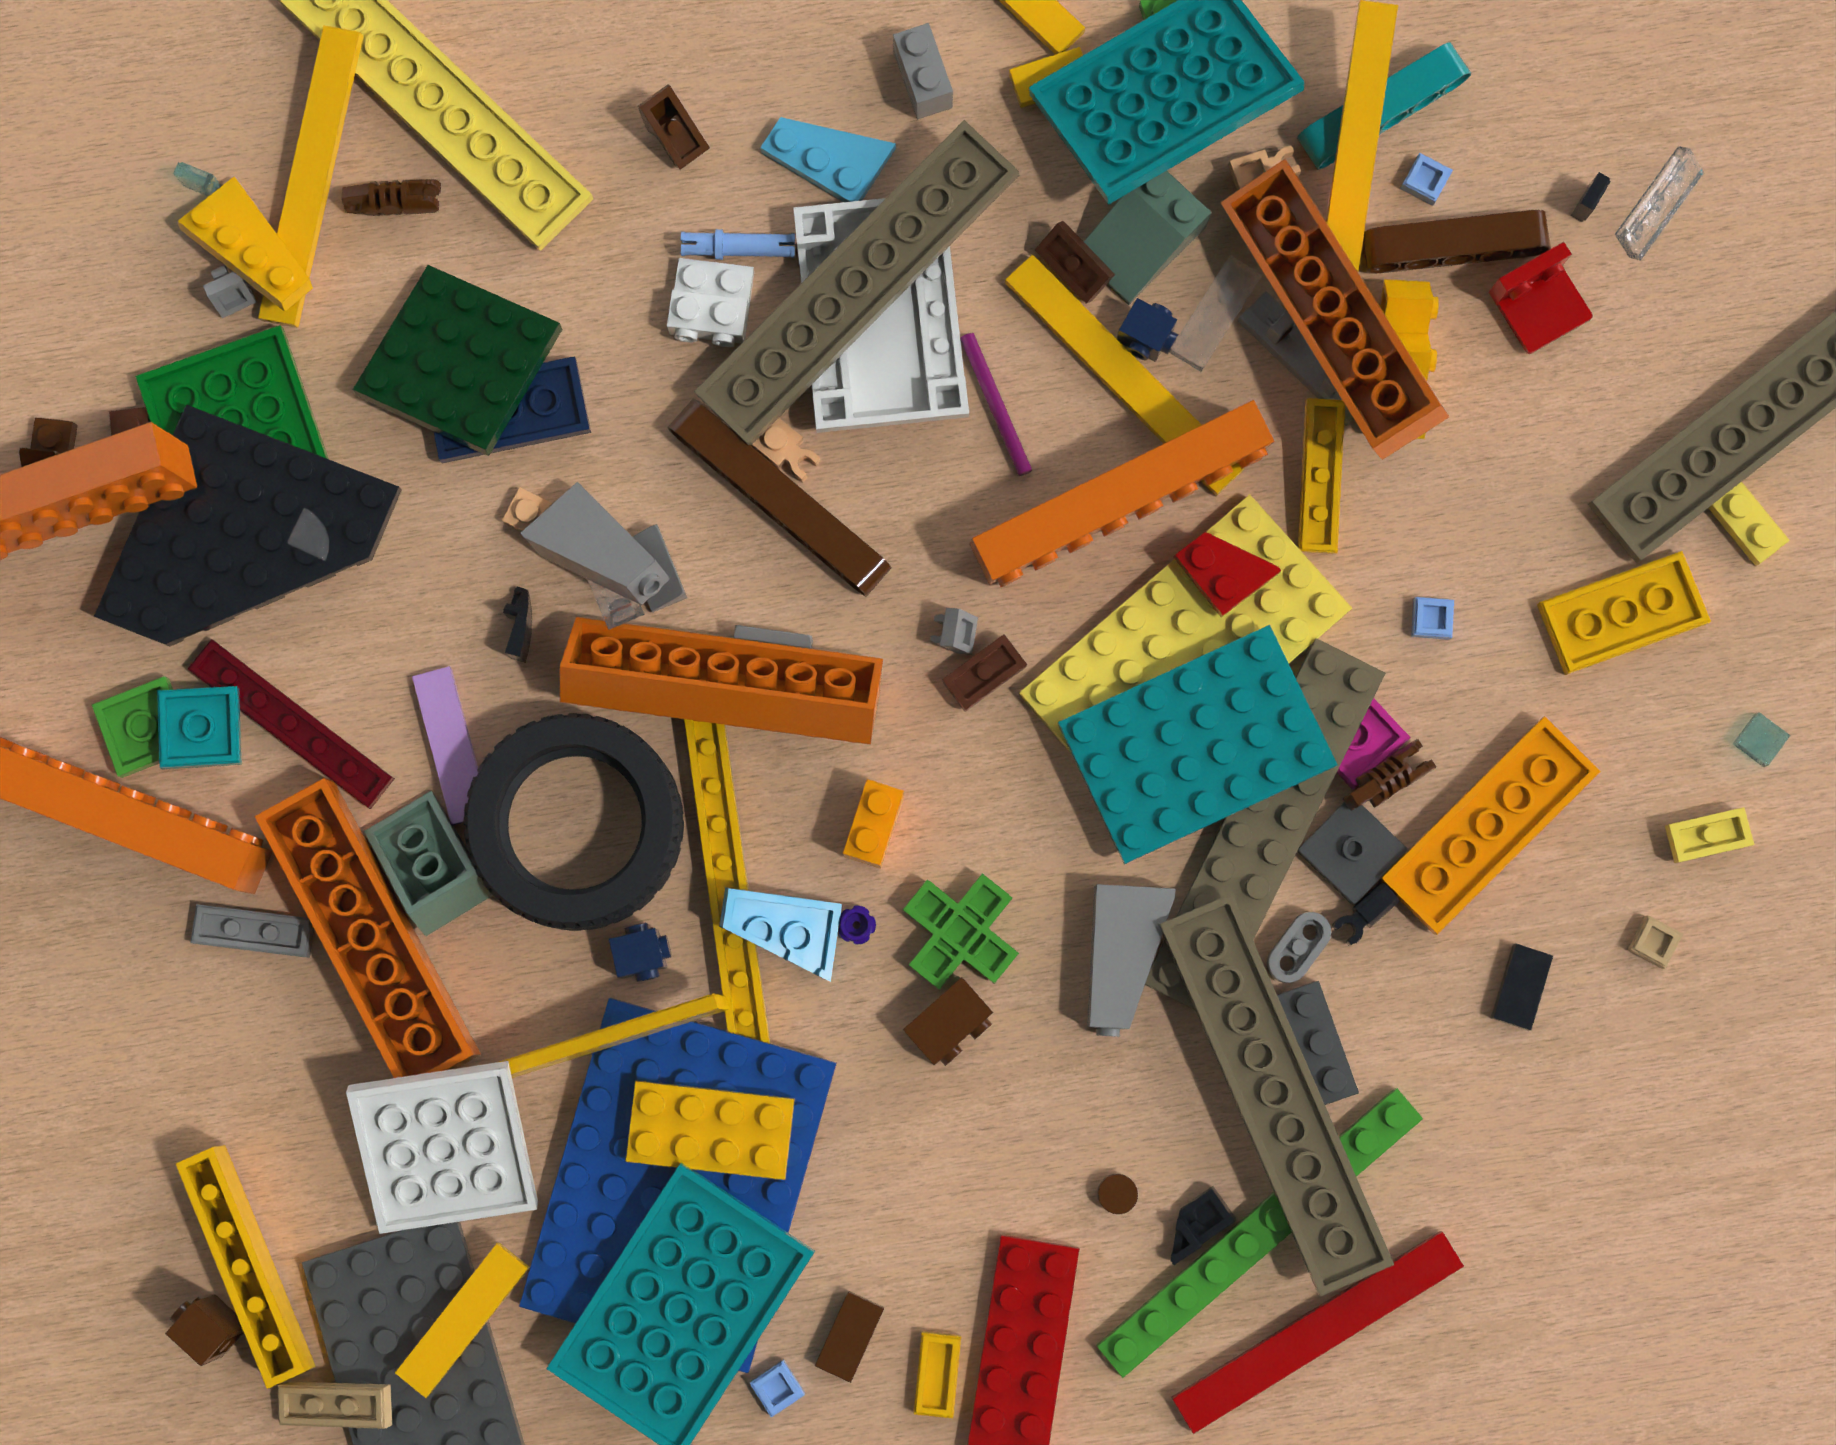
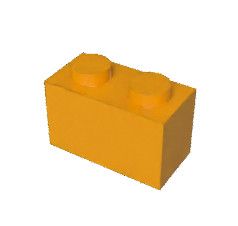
(873, 823)

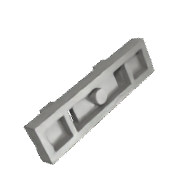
(1268, 323)

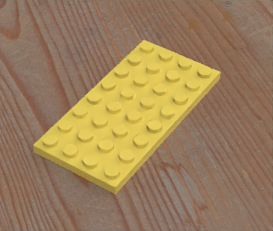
(1174, 623)

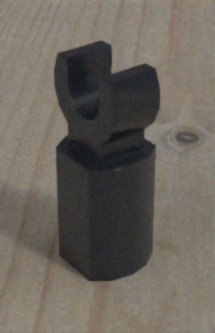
(1368, 911)

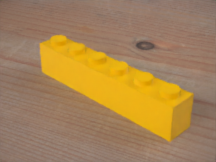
(245, 1265)

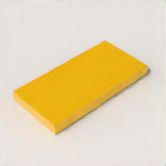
(1623, 613)

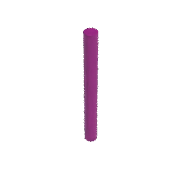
(996, 404)

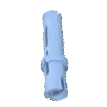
(737, 244)

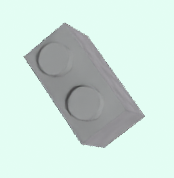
(923, 71)

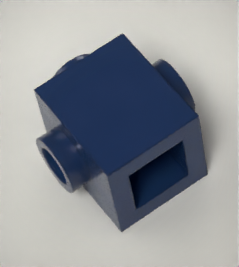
(1148, 330)
(640, 952)

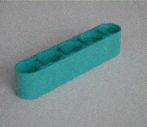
(1404, 95)

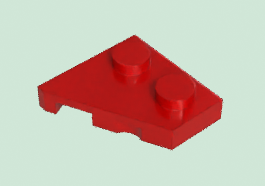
(1224, 571)

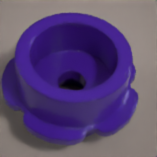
(859, 935)

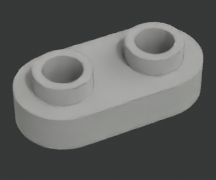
(1298, 948)

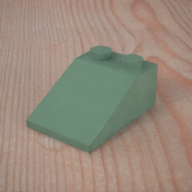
(1147, 233)
(427, 864)

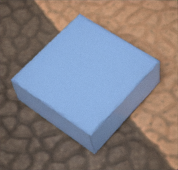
(1426, 179)
(1432, 618)
(777, 1388)

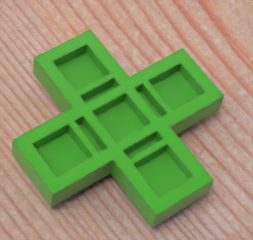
(960, 931)

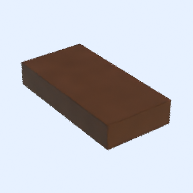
(849, 1336)

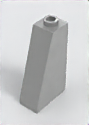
(594, 545)
(1122, 951)

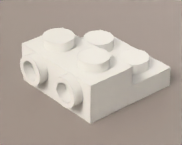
(710, 302)

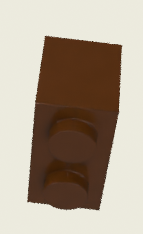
(948, 1022)
(205, 1329)

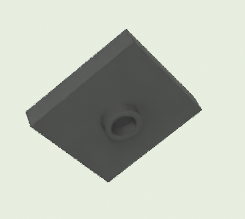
(1352, 851)

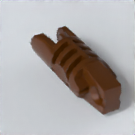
(392, 197)
(1388, 778)

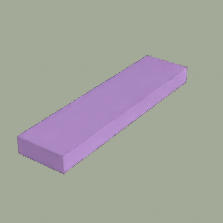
(447, 737)

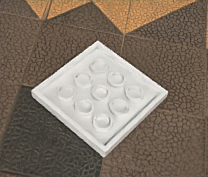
(442, 1147)

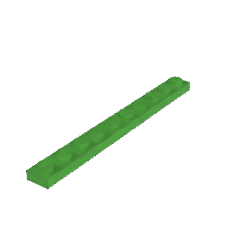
(1243, 1245)

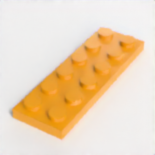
(1490, 825)

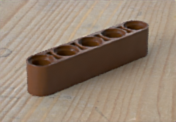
(1456, 241)

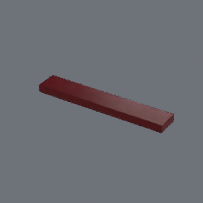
(293, 725)

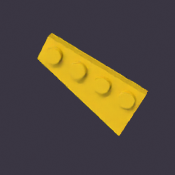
(245, 242)

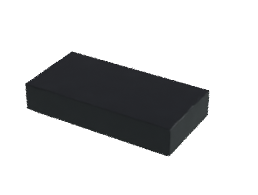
(1522, 987)

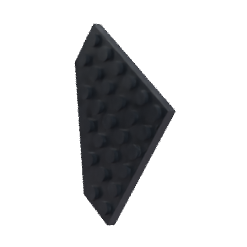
(226, 541)

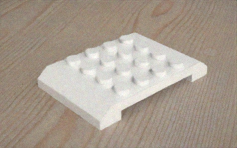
(907, 360)

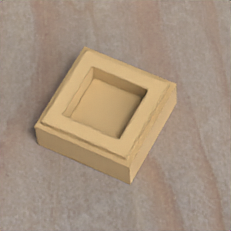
(1655, 941)

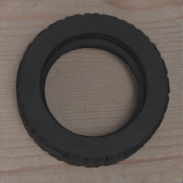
(513, 762)

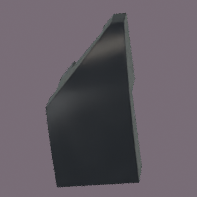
(521, 612)
(1199, 1222)

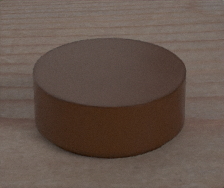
(1117, 1194)

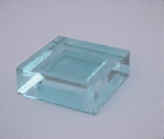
(196, 179)
(1761, 739)

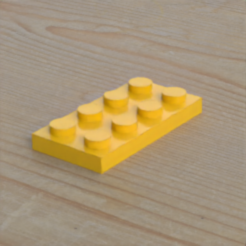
(710, 1130)

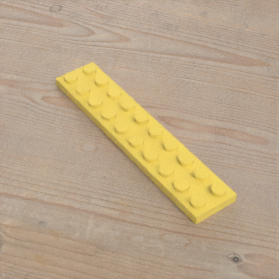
(453, 116)

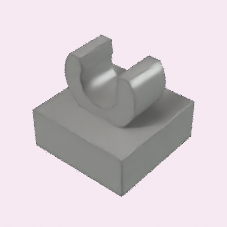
(228, 292)
(957, 630)

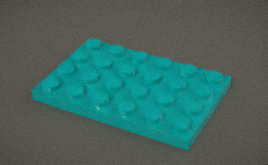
(1164, 91)
(1197, 744)
(680, 1309)

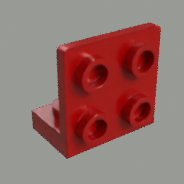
(1541, 300)

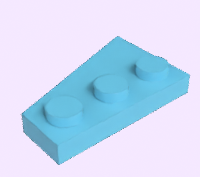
(828, 158)
(787, 926)

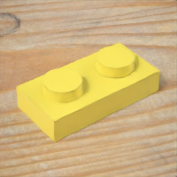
(1748, 524)
(1709, 835)

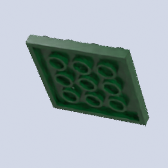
(458, 360)

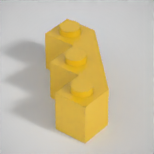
(1409, 310)

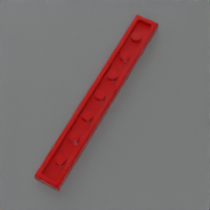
(1316, 1332)

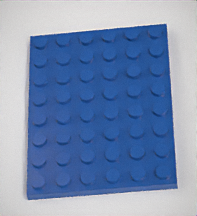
(605, 1199)

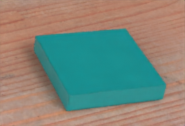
(199, 727)

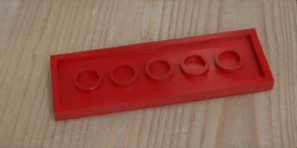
(1023, 1343)

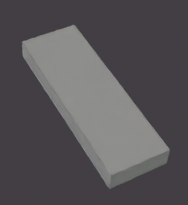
(252, 931)

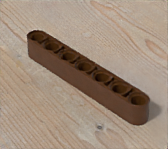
(779, 497)

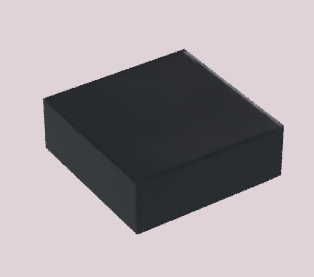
(1591, 197)

